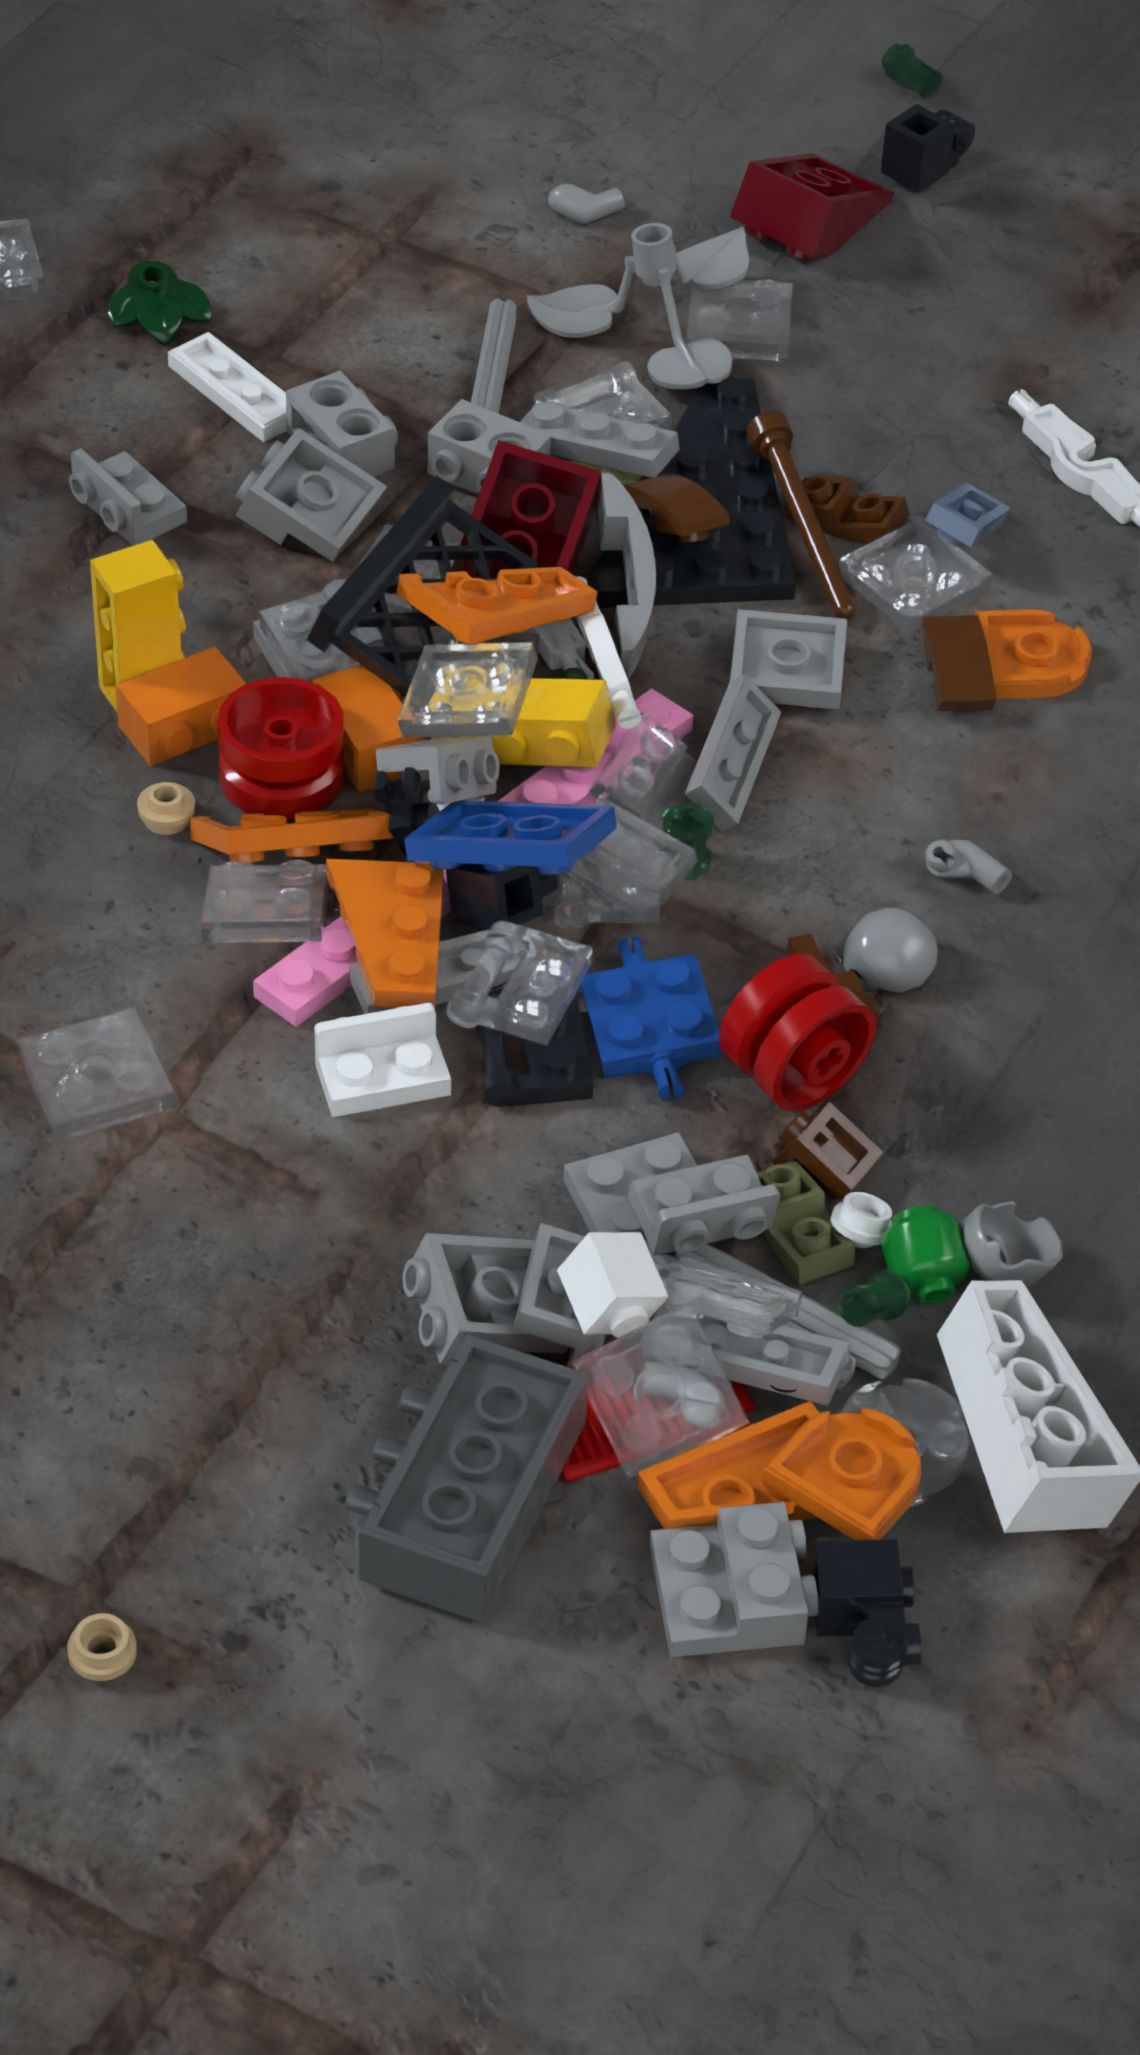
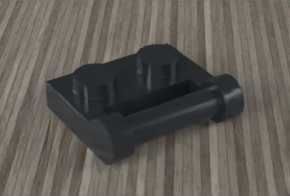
(553, 1070)

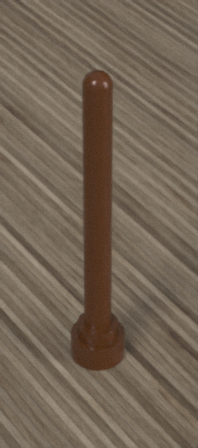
(772, 439)

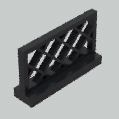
(380, 576)

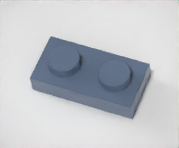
(967, 515)

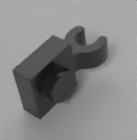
(405, 803)

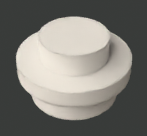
(862, 1219)

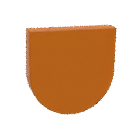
(1034, 653)
(849, 1471)

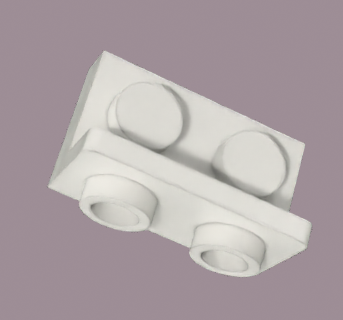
(380, 1059)

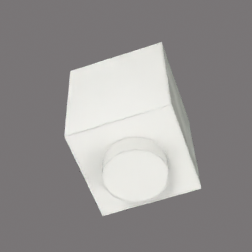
(612, 1283)

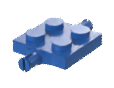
(650, 1017)

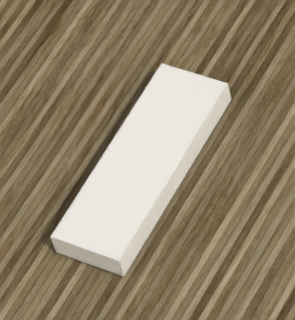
(232, 385)

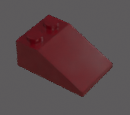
(806, 203)
(536, 506)

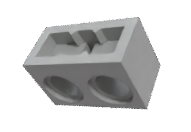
(343, 421)
(466, 439)

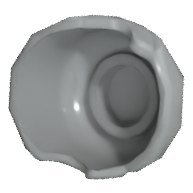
(891, 950)
(1008, 1247)

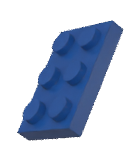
(510, 835)

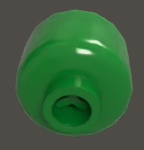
(927, 1252)

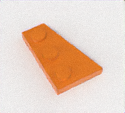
(493, 608)
(259, 833)
(394, 925)
(722, 1473)

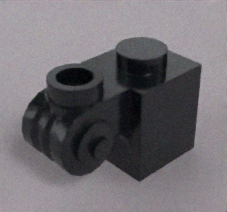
(924, 146)
(487, 897)
(865, 1597)

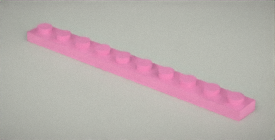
(320, 969)

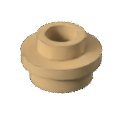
(166, 807)
(101, 1632)

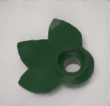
(158, 305)

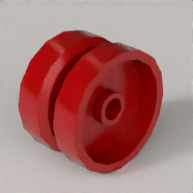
(281, 747)
(797, 1032)

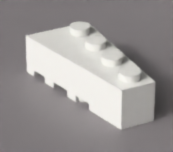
(1032, 1415)

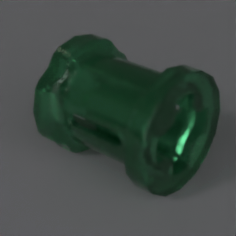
(692, 826)

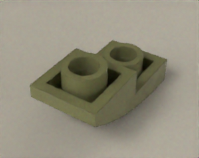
(802, 1229)

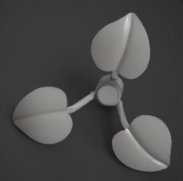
(708, 266)

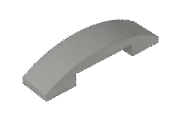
(624, 529)

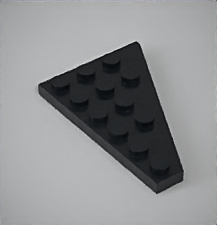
(739, 559)

